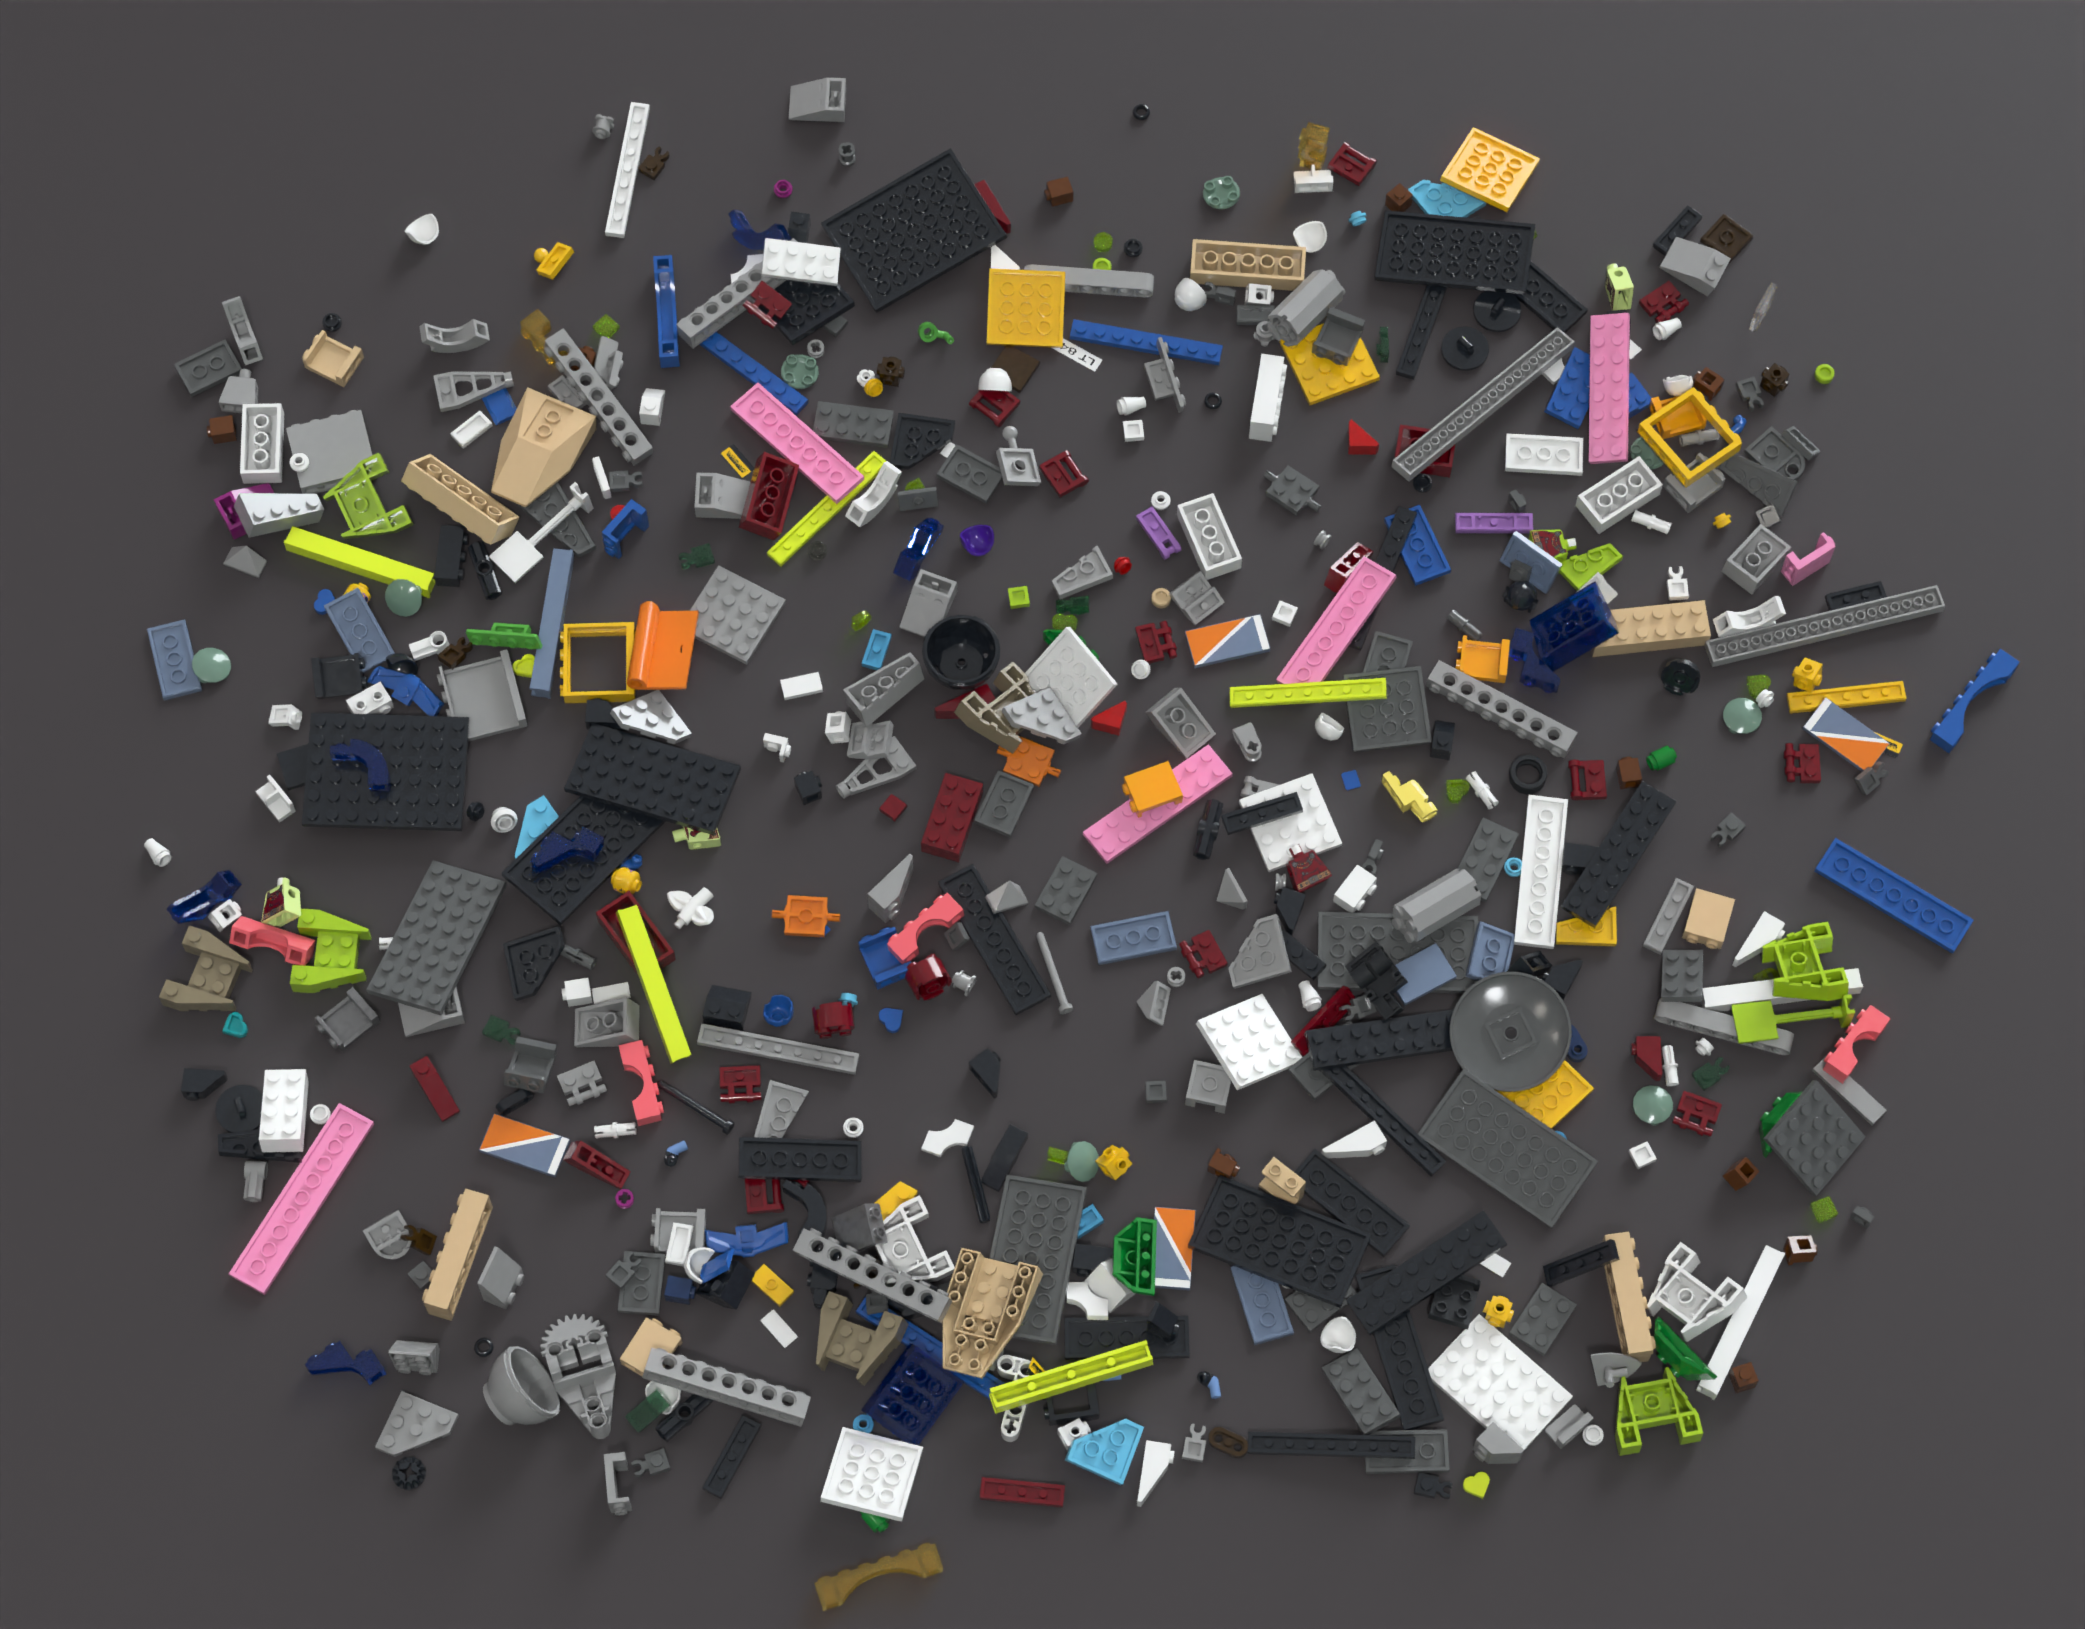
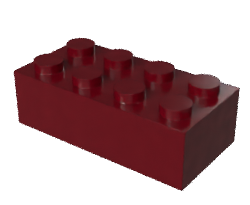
(769, 496)
(952, 817)
(610, 923)

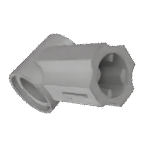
(255, 1173)

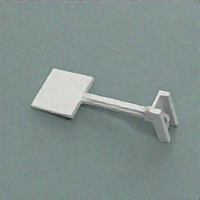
(519, 556)

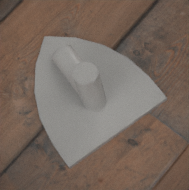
(1613, 1366)

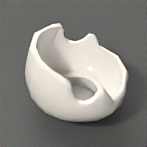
(1678, 384)
(1328, 727)

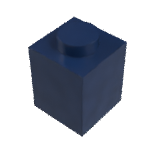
(679, 1290)

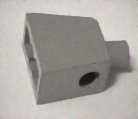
(238, 392)

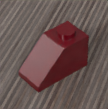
(1648, 1055)

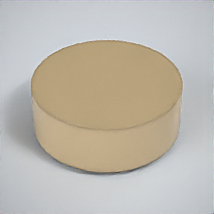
(1161, 598)

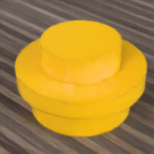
(873, 387)
(1722, 520)

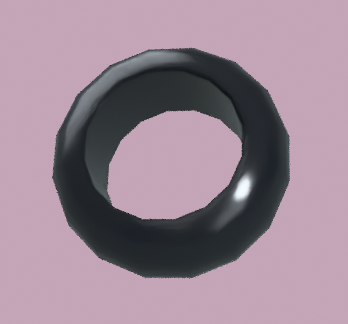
(1141, 117)
(1213, 406)
(480, 1341)

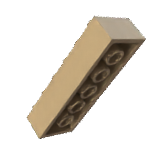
(1247, 263)
(460, 499)
(1657, 628)
(457, 1254)
(1628, 1301)

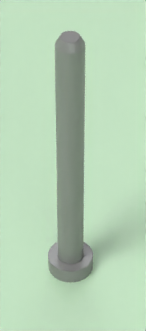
(1065, 1007)

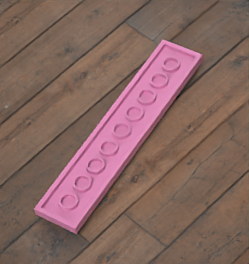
(301, 1199)

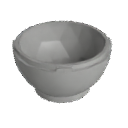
(520, 1389)

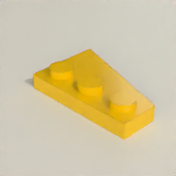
(1580, 933)
(894, 1197)

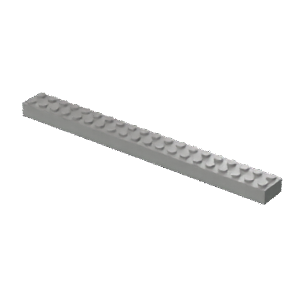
(1482, 404)
(1824, 626)

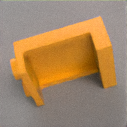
(1681, 421)
(1483, 659)
(1152, 788)

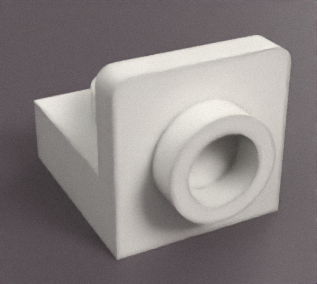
(285, 716)
(777, 743)

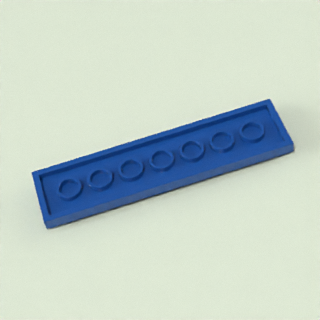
(1894, 895)

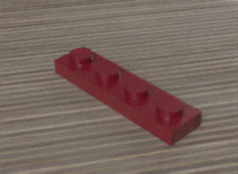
(1326, 1017)
(1022, 1492)

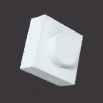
(1133, 430)
(1284, 613)
(1642, 1155)

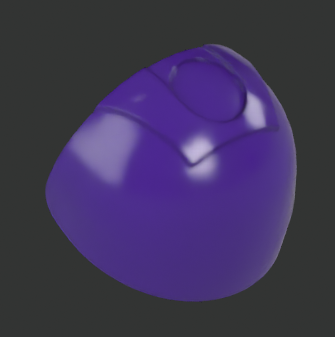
(977, 539)

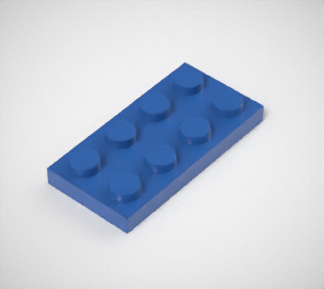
(1572, 392)
(1422, 551)

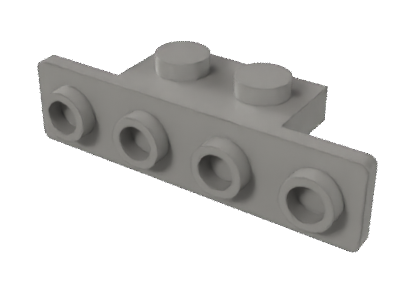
(608, 363)
(1162, 378)

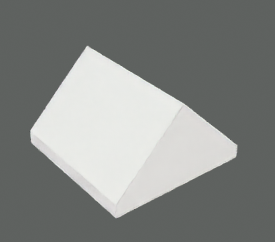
(1106, 1286)

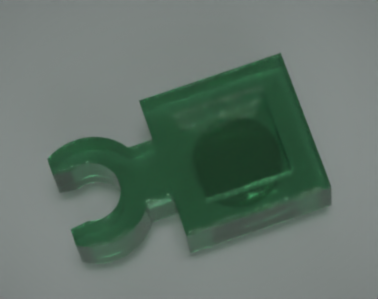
(1383, 348)
(699, 556)
(1075, 605)
(498, 1028)
(1709, 1075)

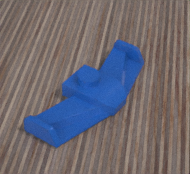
(407, 689)
(747, 1240)

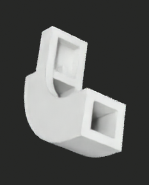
(876, 497)
(1761, 616)

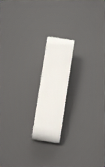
(1012, 1374)

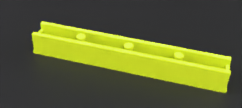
(356, 560)
(653, 983)
(1070, 1376)

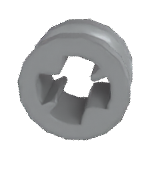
(815, 343)
(1322, 539)
(1280, 881)
(1176, 983)

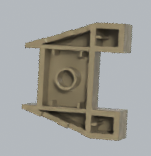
(988, 718)
(212, 977)
(854, 1344)

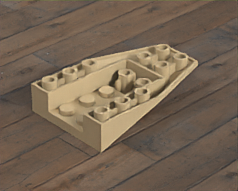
(540, 447)
(984, 1310)

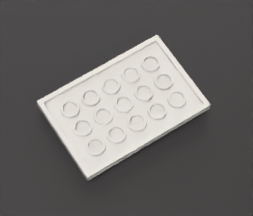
(1498, 1383)

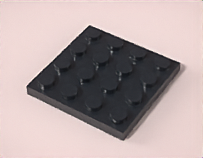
(810, 309)

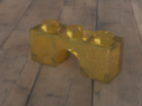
(1313, 146)
(535, 328)

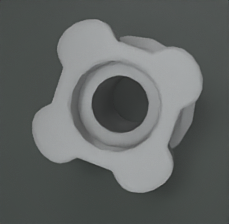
(603, 126)
(1263, 334)
(963, 982)

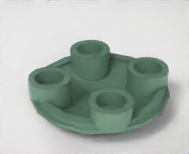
(1221, 192)
(799, 371)
(1642, 449)
(403, 597)
(211, 665)
(1742, 716)
(1652, 1104)
(1082, 1161)

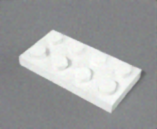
(800, 261)
(1544, 454)

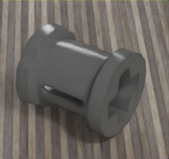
(847, 154)

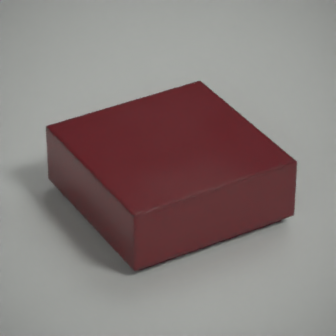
(893, 807)

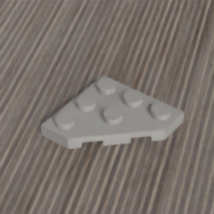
(1043, 716)
(652, 717)
(1261, 954)
(414, 1425)

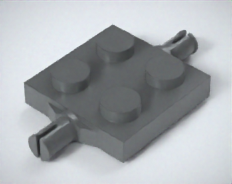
(1292, 490)

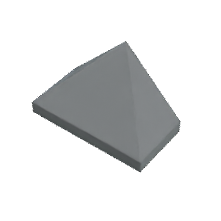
(245, 560)
(1230, 892)
(1006, 897)
(1155, 1002)

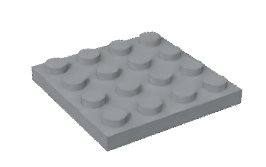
(735, 614)

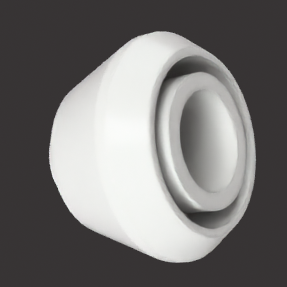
(503, 820)

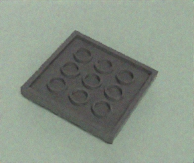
(1391, 721)
(1814, 1137)

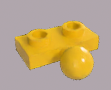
(554, 261)

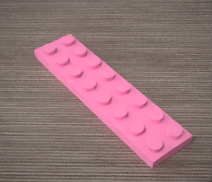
(1609, 388)
(797, 443)
(1338, 624)
(1124, 829)

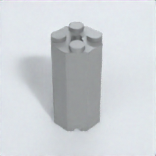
(1305, 307)
(1436, 905)

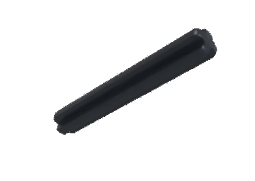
(975, 1183)

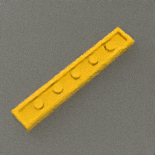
(1847, 696)

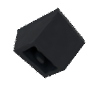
(727, 1287)

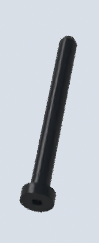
(726, 1126)

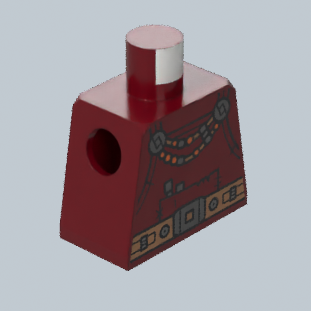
(1306, 869)

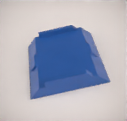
(500, 406)
(716, 1266)

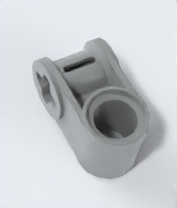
(1247, 740)

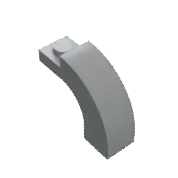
(242, 330)
(455, 339)

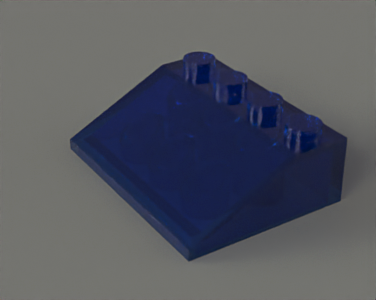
(1573, 627)
(912, 1395)

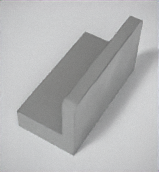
(1568, 1426)

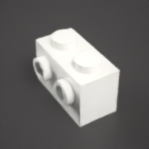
(371, 701)
(1355, 889)

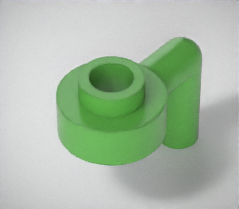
(933, 333)

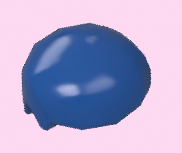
(778, 1011)

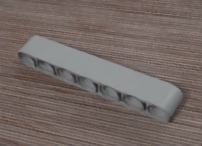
(1103, 281)
(1715, 1025)

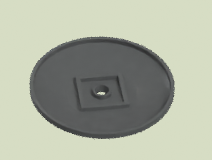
(1517, 1003)

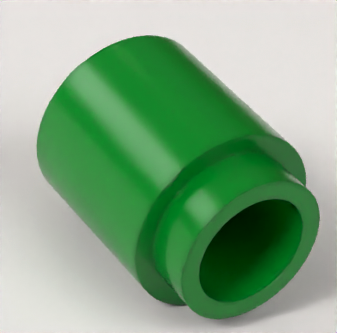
(1661, 758)
(875, 1522)

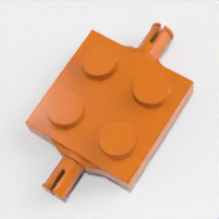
(1029, 762)
(806, 916)

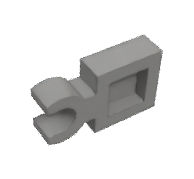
(1194, 1447)

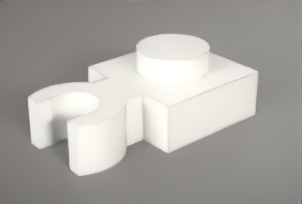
(1677, 587)

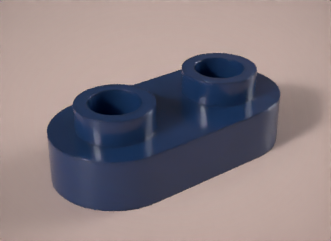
(1577, 1042)

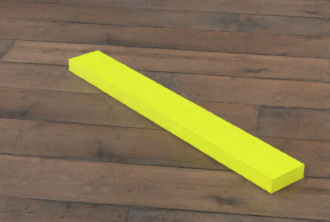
(822, 514)
(1308, 692)

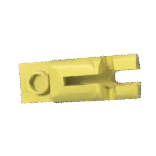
(1409, 797)

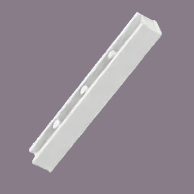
(1722, 997)
(1741, 1320)

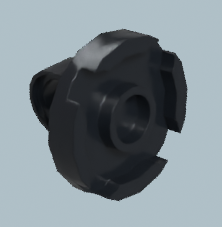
(1680, 676)

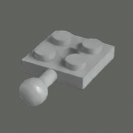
(1022, 457)

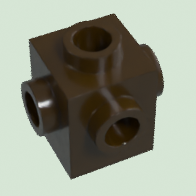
(890, 371)
(1774, 379)

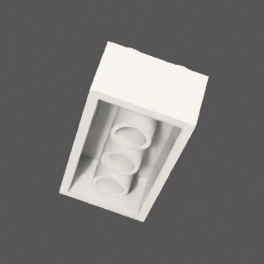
(1268, 397)
(262, 443)
(1619, 495)
(1209, 536)
(283, 1110)

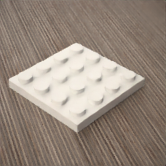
(1073, 676)
(1310, 829)
(1249, 1041)
(872, 1474)

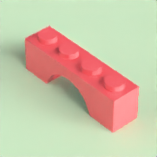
(943, 912)
(251, 933)
(1869, 1027)
(645, 1106)

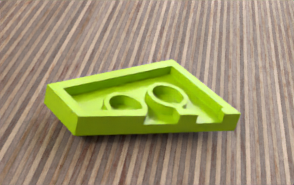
(1582, 568)

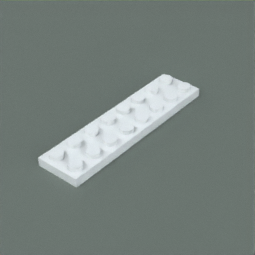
(1540, 872)

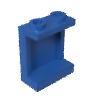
(621, 525)
(879, 960)

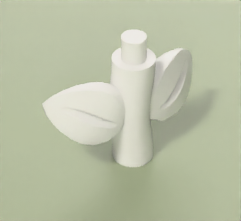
(691, 907)

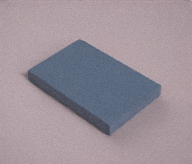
(1543, 565)
(1490, 951)
(1424, 973)

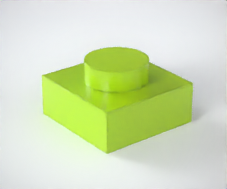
(1018, 597)

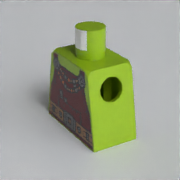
(1553, 543)

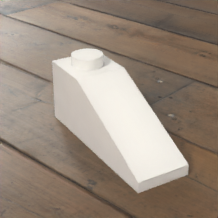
(1765, 931)
(1360, 1143)
(1155, 1465)

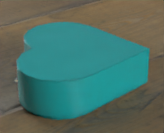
(235, 1026)

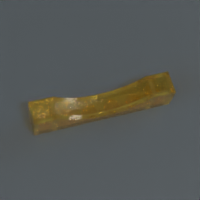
(919, 1562)

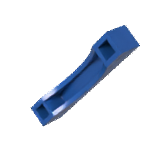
(666, 311)
(1997, 672)

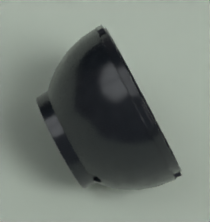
(959, 640)

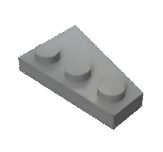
(1085, 574)

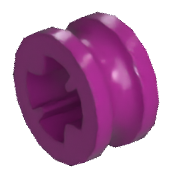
(620, 1194)

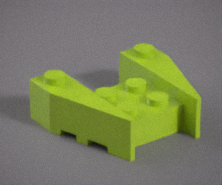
(362, 504)
(335, 952)
(1801, 967)
(1652, 1406)

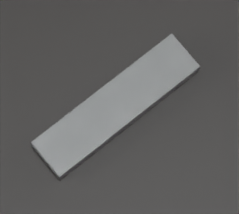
(1668, 916)
(1853, 1094)

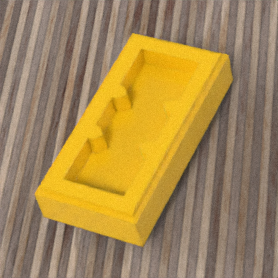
(772, 1285)

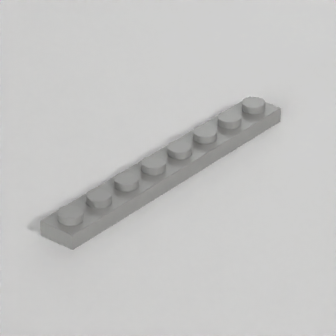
(778, 1049)

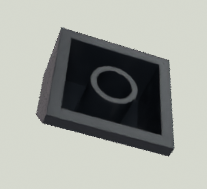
(726, 1007)

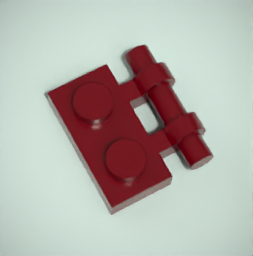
(1660, 298)
(770, 300)
(1150, 644)
(1808, 763)
(1208, 951)
(740, 1077)
(1700, 1108)

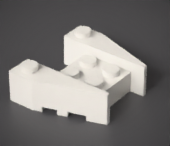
(904, 1249)
(1691, 1299)

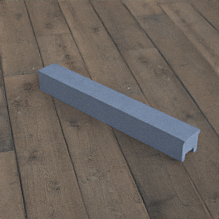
(552, 622)

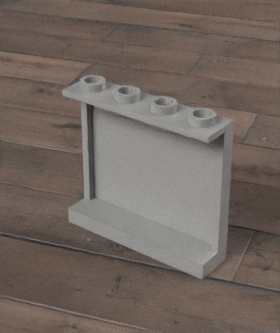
(332, 448)
(485, 694)

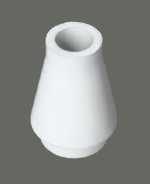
(1664, 329)
(1128, 405)
(158, 853)
(1309, 996)

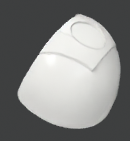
(423, 230)
(1311, 235)
(1189, 295)
(995, 379)
(694, 1261)
(1338, 1335)
(671, 1394)

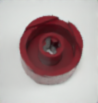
(927, 977)
(833, 1019)

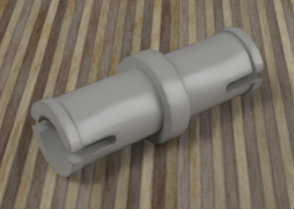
(1698, 437)

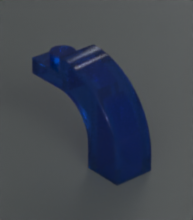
(749, 238)
(369, 756)

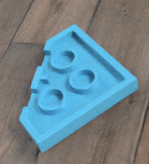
(1444, 200)
(537, 819)
(1107, 1450)

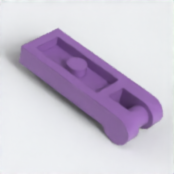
(1158, 532)

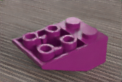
(226, 508)

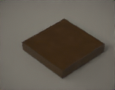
(1727, 237)
(1017, 365)

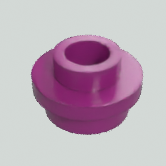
(783, 184)

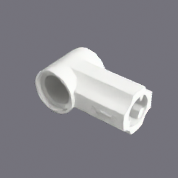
(427, 647)

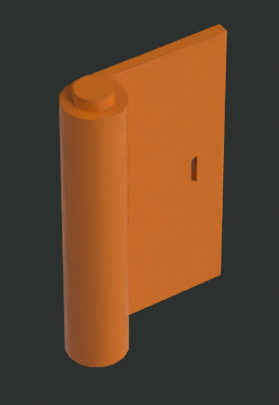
(657, 648)

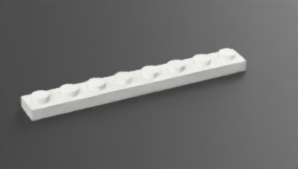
(627, 170)

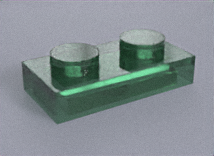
(648, 1411)

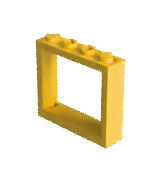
(1668, 456)
(591, 630)

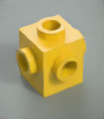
(1807, 675)
(1114, 1162)
(1495, 1317)

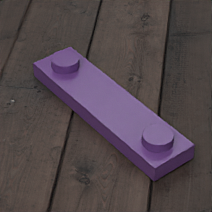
(1493, 522)

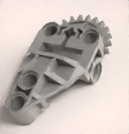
(589, 1387)

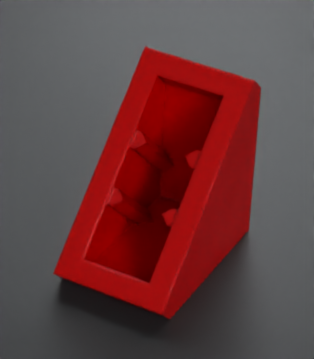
(1360, 441)
(1110, 719)

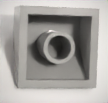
(1497, 1447)

